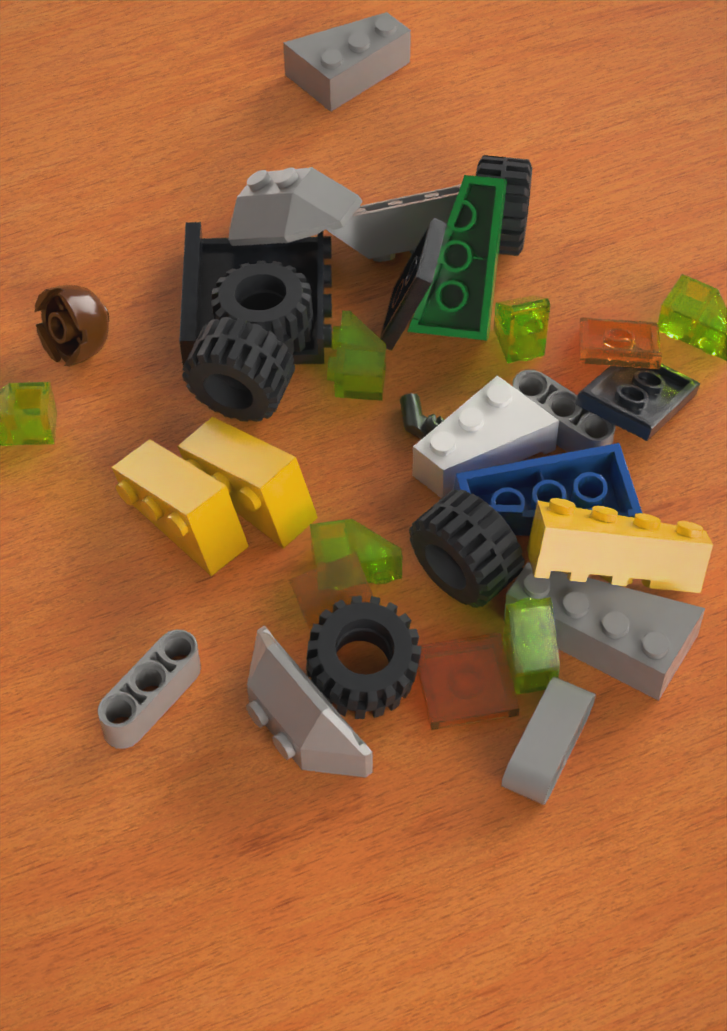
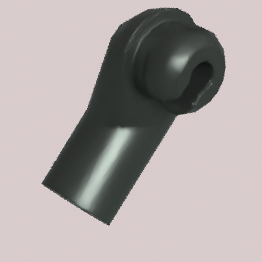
(413, 419)

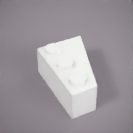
(485, 432)

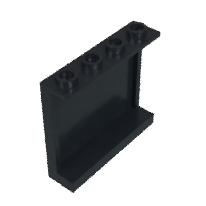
(212, 257)

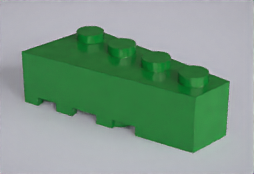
(466, 269)

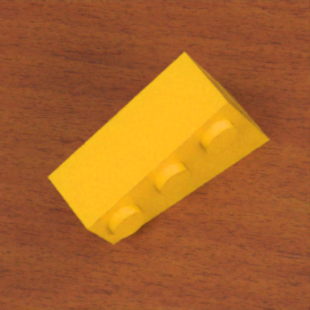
(259, 478)
(182, 504)

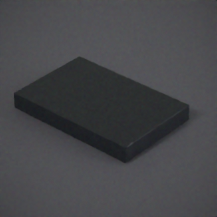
(413, 283)
(638, 397)

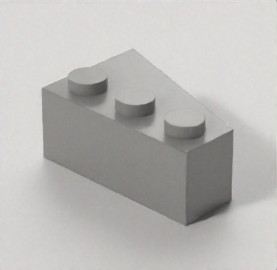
(347, 58)

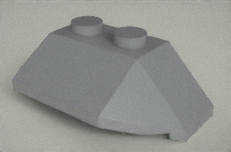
(289, 207)
(395, 224)
(300, 715)

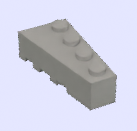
(616, 627)

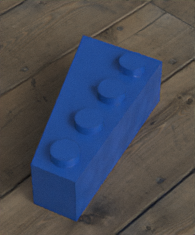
(583, 476)

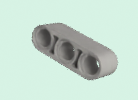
(577, 427)
(143, 707)
(548, 740)

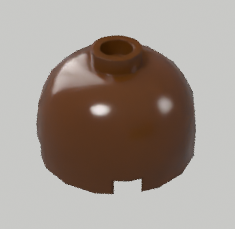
(72, 323)

